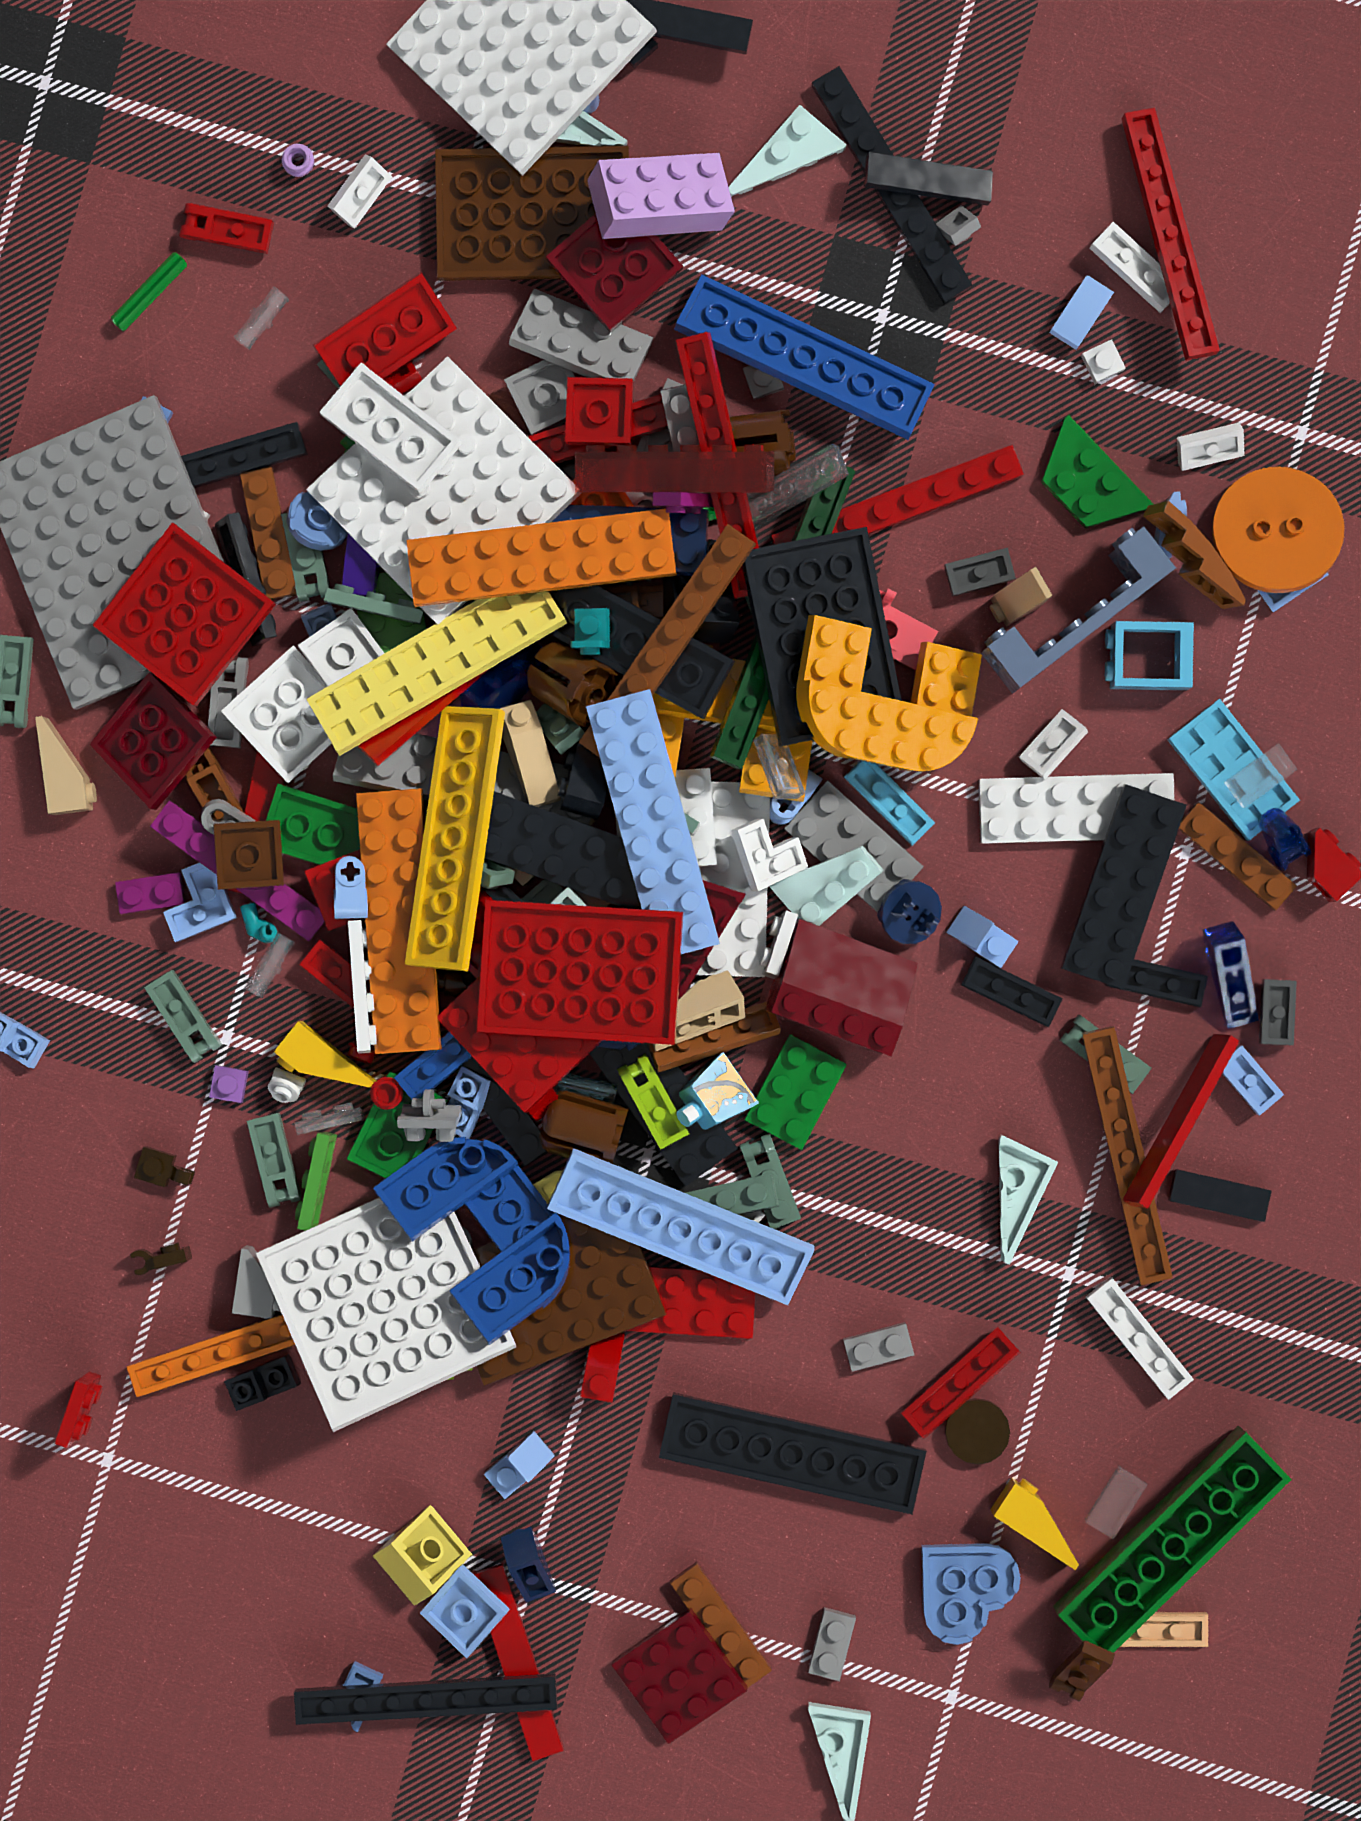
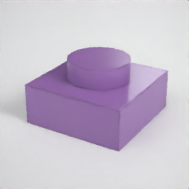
(228, 1084)

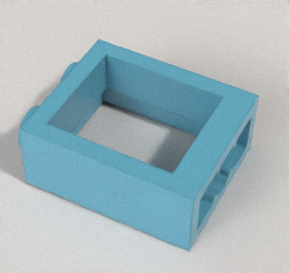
(1182, 658)

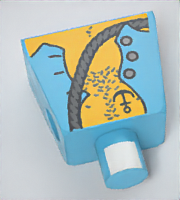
(714, 1095)

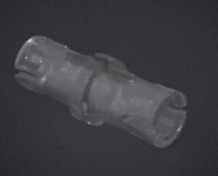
(261, 318)
(269, 965)

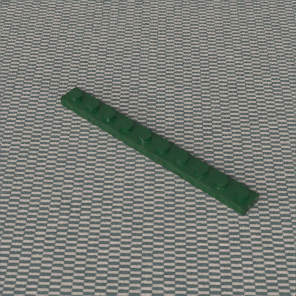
(751, 690)

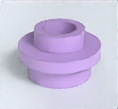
(294, 151)

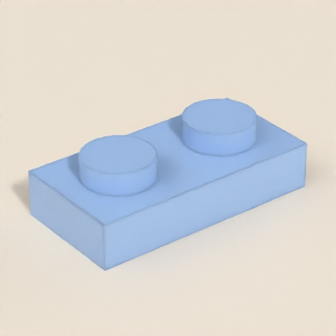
(1251, 1081)

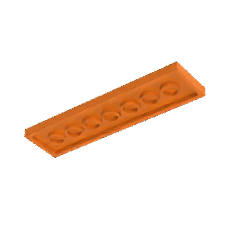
(541, 557)
(390, 851)

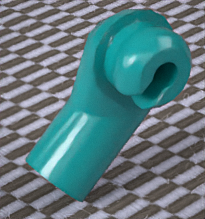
(255, 926)

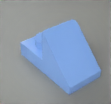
(982, 936)
(519, 1465)

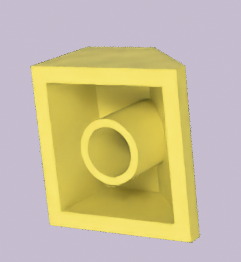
(422, 1555)

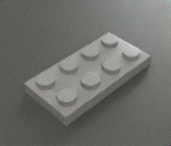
(578, 339)
(835, 826)

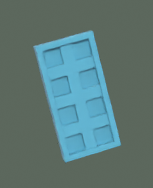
(1217, 749)

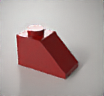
(602, 1368)

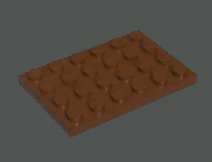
(507, 223)
(601, 1297)

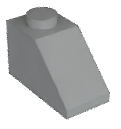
(252, 1290)

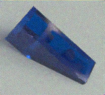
(504, 682)
(1231, 973)

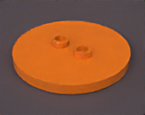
(1278, 529)

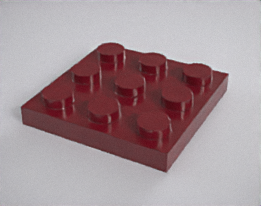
(613, 273)
(153, 741)
(679, 1676)

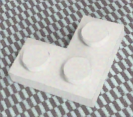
(762, 861)

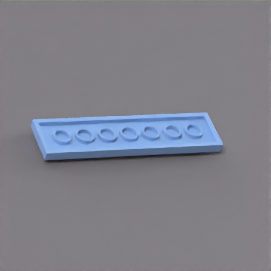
(651, 814)
(680, 1226)

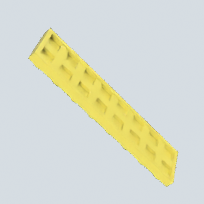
(431, 665)

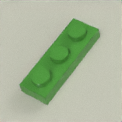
(315, 1180)

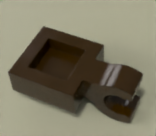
(159, 1167)
(170, 1255)

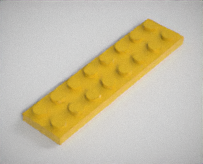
(455, 838)

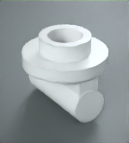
(285, 1086)

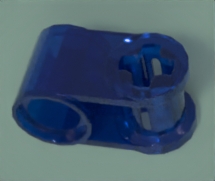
(1283, 838)

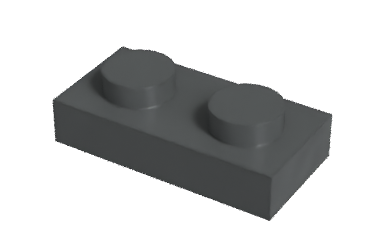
(979, 572)
(1277, 1012)

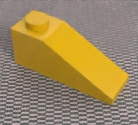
(314, 1055)
(1026, 1513)

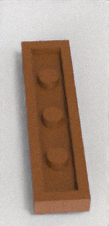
(268, 532)
(1236, 856)
(754, 1027)
(713, 1612)

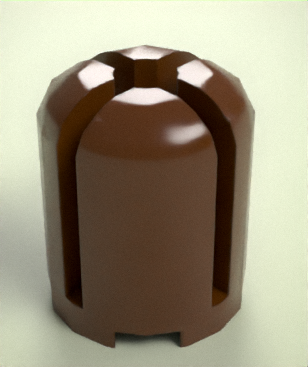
(766, 429)
(585, 676)
(582, 1125)

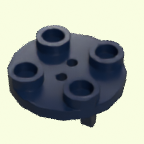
(900, 903)

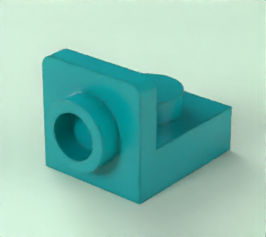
(591, 630)

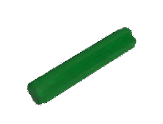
(148, 291)

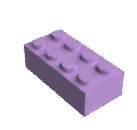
(660, 195)

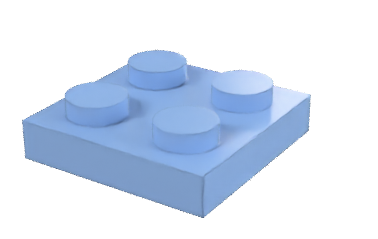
(464, 1611)

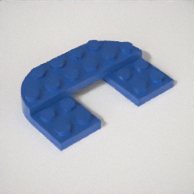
(508, 1209)

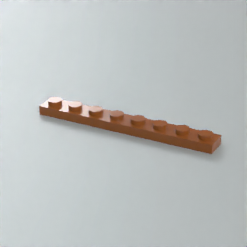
(682, 618)
(1125, 1151)

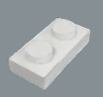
(359, 191)
(1210, 446)
(1053, 744)
(782, 931)

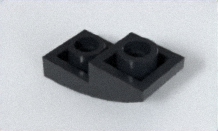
(262, 1382)

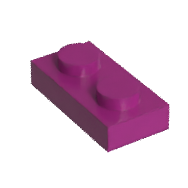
(682, 501)
(150, 893)

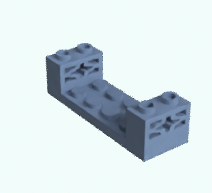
(1140, 563)

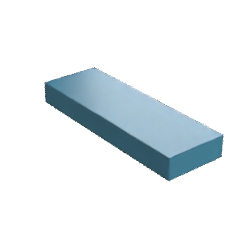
(889, 801)

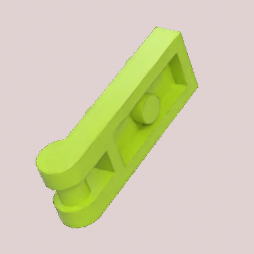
(653, 1102)

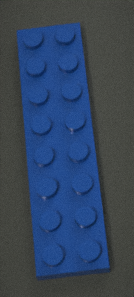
(805, 357)

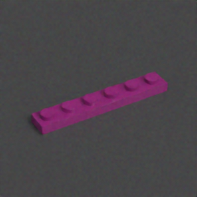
(200, 844)

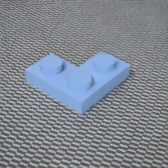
(206, 910)

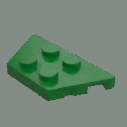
(1088, 479)

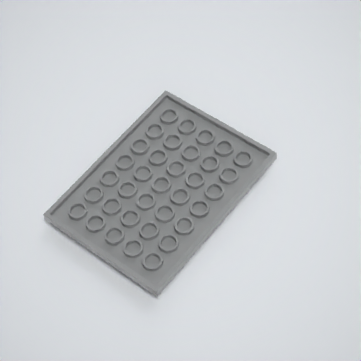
(82, 523)

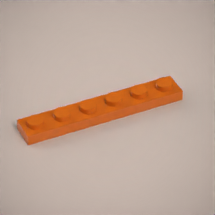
(210, 1355)

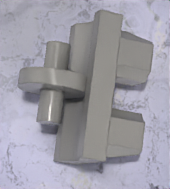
(429, 1114)

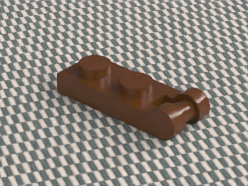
(1081, 1670)

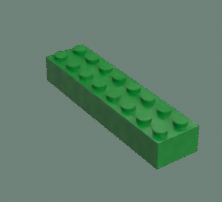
(1172, 1542)

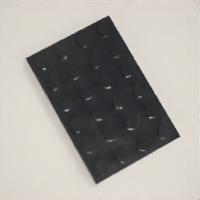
(823, 578)

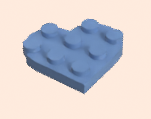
(963, 1586)

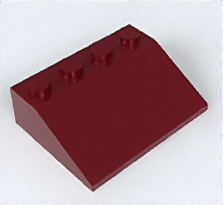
(843, 987)

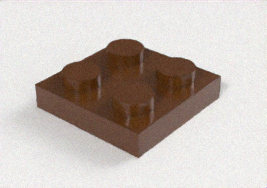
(248, 854)

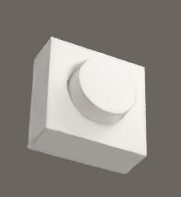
(1103, 361)

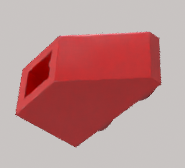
(1329, 867)

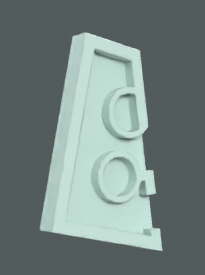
(828, 885)

